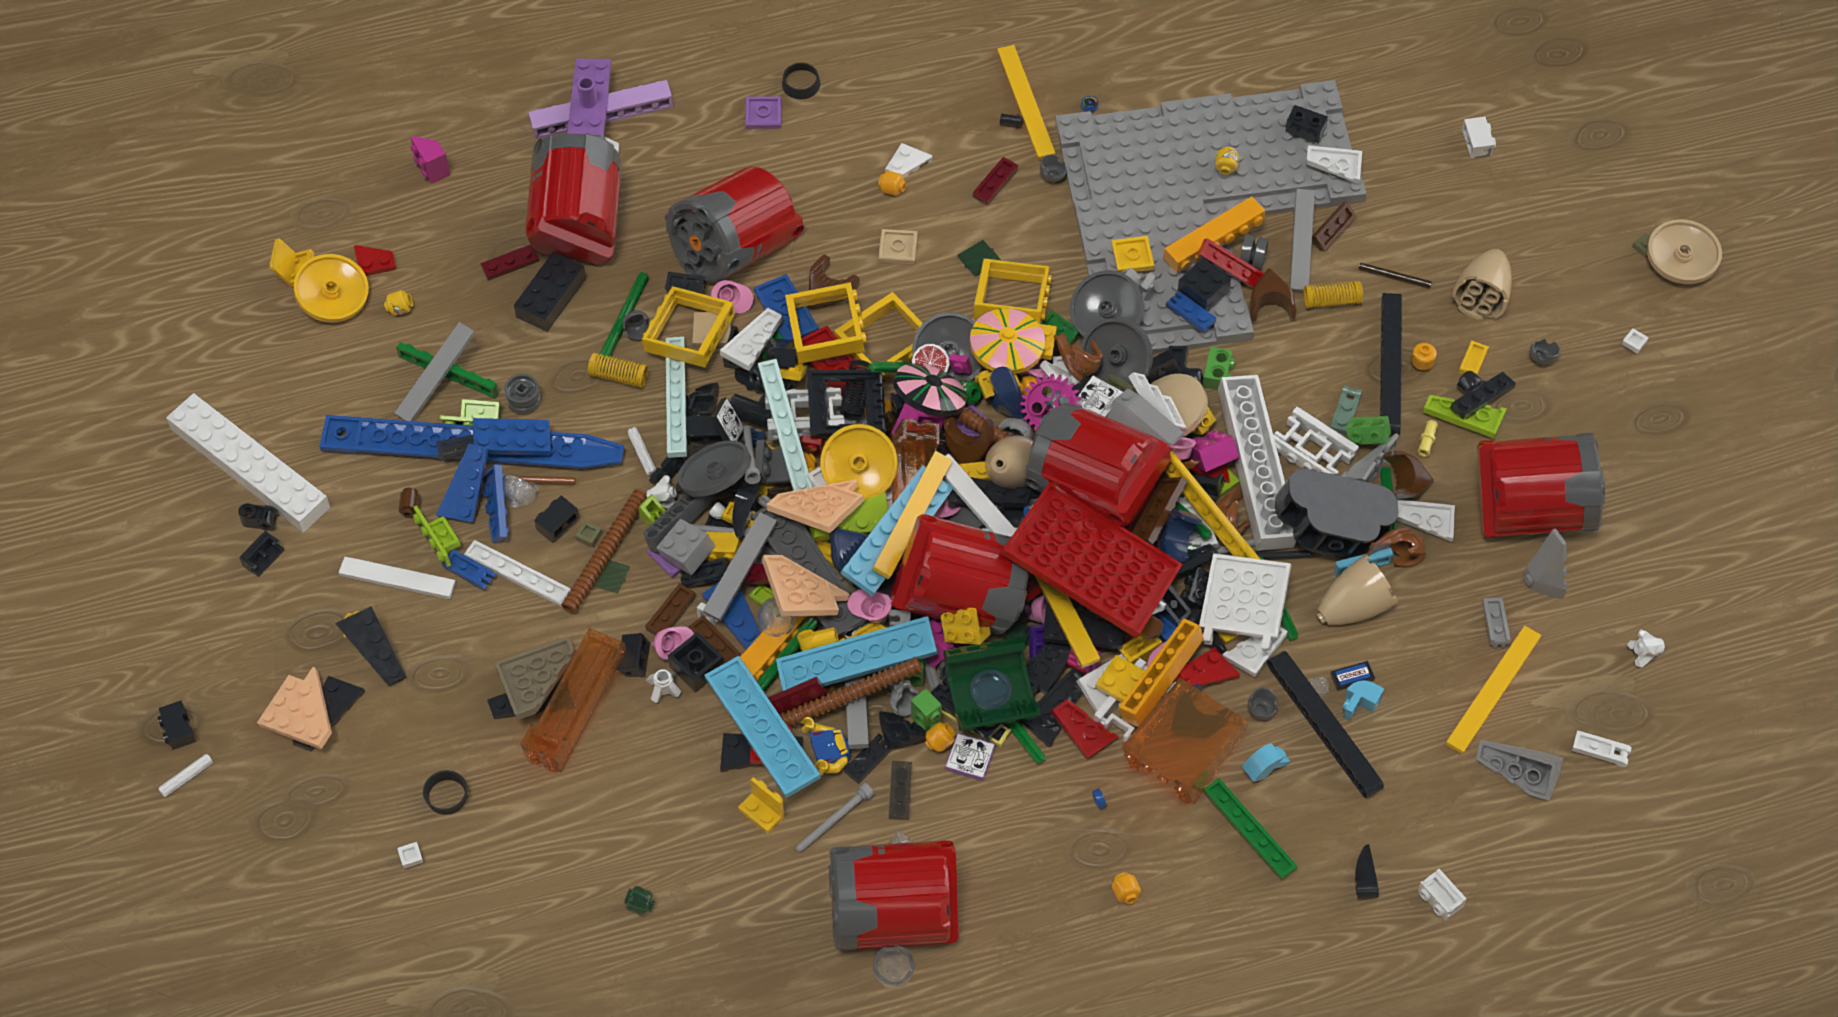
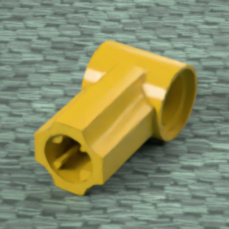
(809, 639)

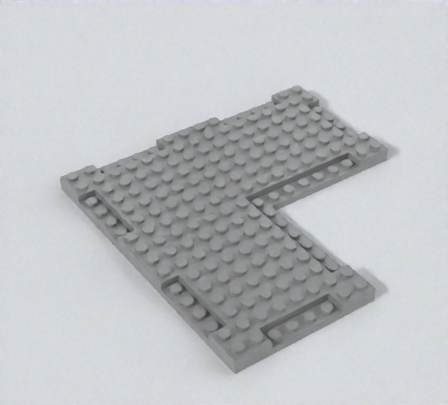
(1159, 180)

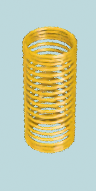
(1311, 294)
(595, 365)

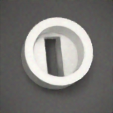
(717, 511)

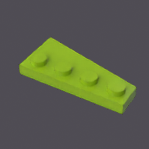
(1484, 421)

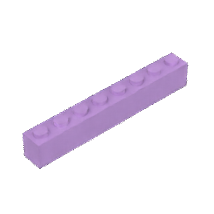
(619, 106)

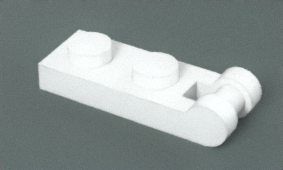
(1601, 748)

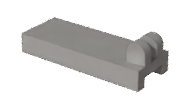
(1496, 622)

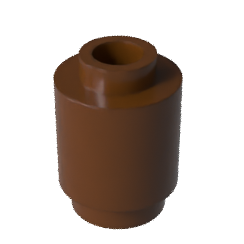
(408, 499)

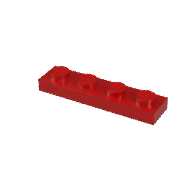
(1229, 263)

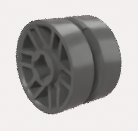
(1254, 252)
(522, 394)

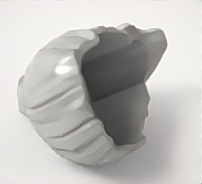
(1017, 427)
(901, 697)

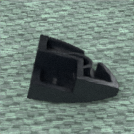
(703, 400)
(899, 731)

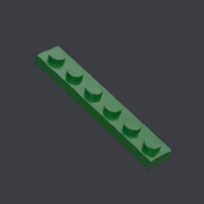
(456, 373)
(1250, 829)

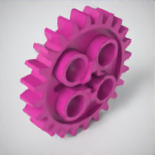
(1036, 394)

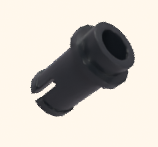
(1013, 120)

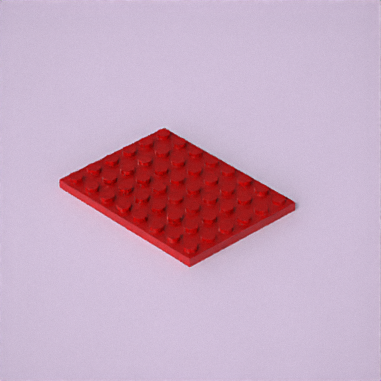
(1092, 559)

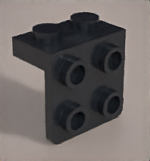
(1195, 587)

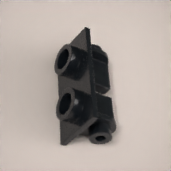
(669, 466)

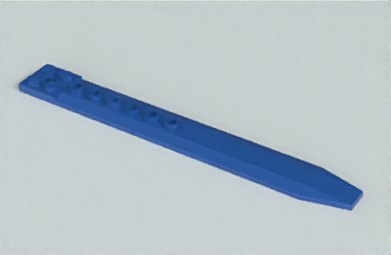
(420, 440)

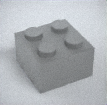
(686, 546)

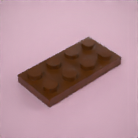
(1158, 508)

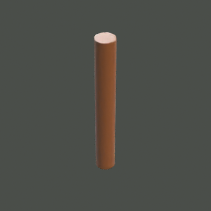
(549, 480)

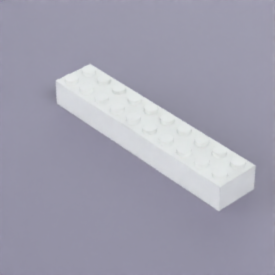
(1258, 459)
(248, 462)

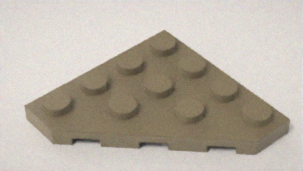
(533, 674)

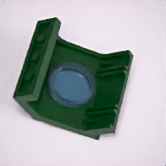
(990, 683)

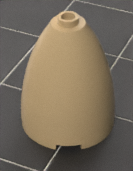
(1484, 286)
(1008, 461)
(1356, 595)

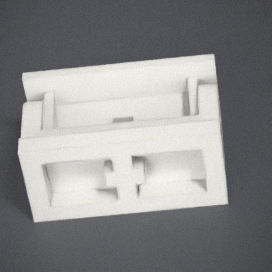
(1478, 137)
(1441, 894)

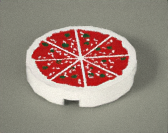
(931, 355)

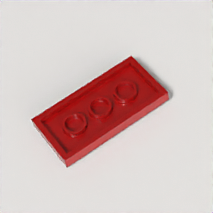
(833, 363)

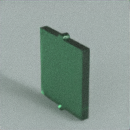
(974, 256)
(612, 577)

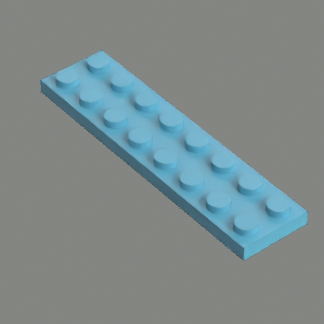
(860, 565)
(859, 654)
(762, 727)

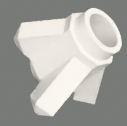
(664, 492)
(1646, 647)
(663, 684)

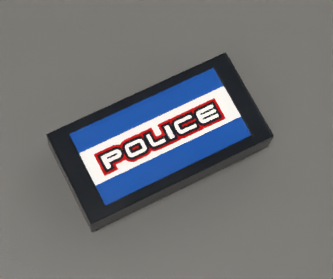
(1348, 675)

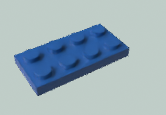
(773, 297)
(512, 436)

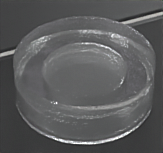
(1320, 685)

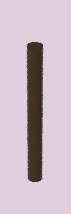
(1395, 275)

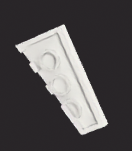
(751, 341)

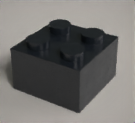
(1204, 284)
(694, 660)

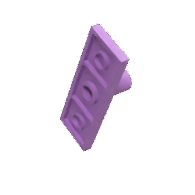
(589, 96)

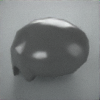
(1052, 168)
(635, 324)
(1543, 352)
(1262, 703)

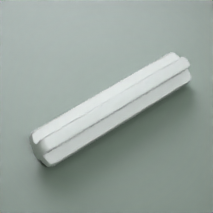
(641, 451)
(185, 775)

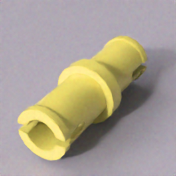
(1427, 438)

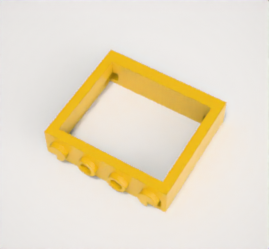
(1017, 272)
(695, 300)
(873, 314)
(830, 348)

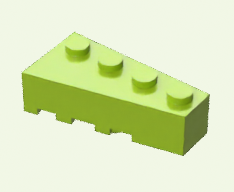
(862, 519)

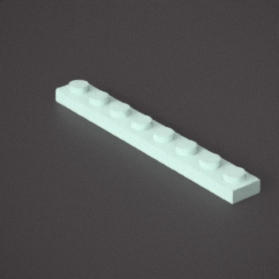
(676, 403)
(784, 425)

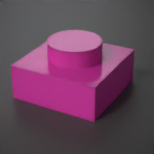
(960, 363)

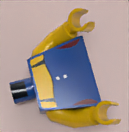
(828, 746)

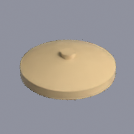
(1684, 251)
(1187, 396)

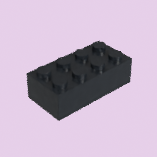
(550, 291)

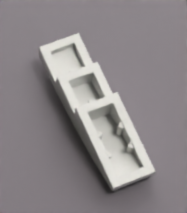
(1162, 403)

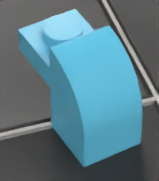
(1362, 694)
(1265, 761)

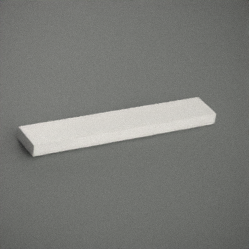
(977, 500)
(517, 573)
(397, 578)

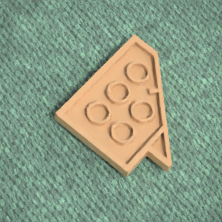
(818, 506)
(800, 590)
(299, 711)

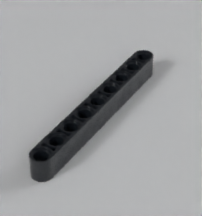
(1391, 360)
(1325, 724)

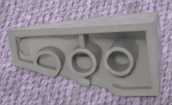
(1139, 414)
(1371, 464)
(1546, 569)
(1527, 768)

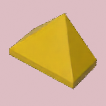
(1139, 648)

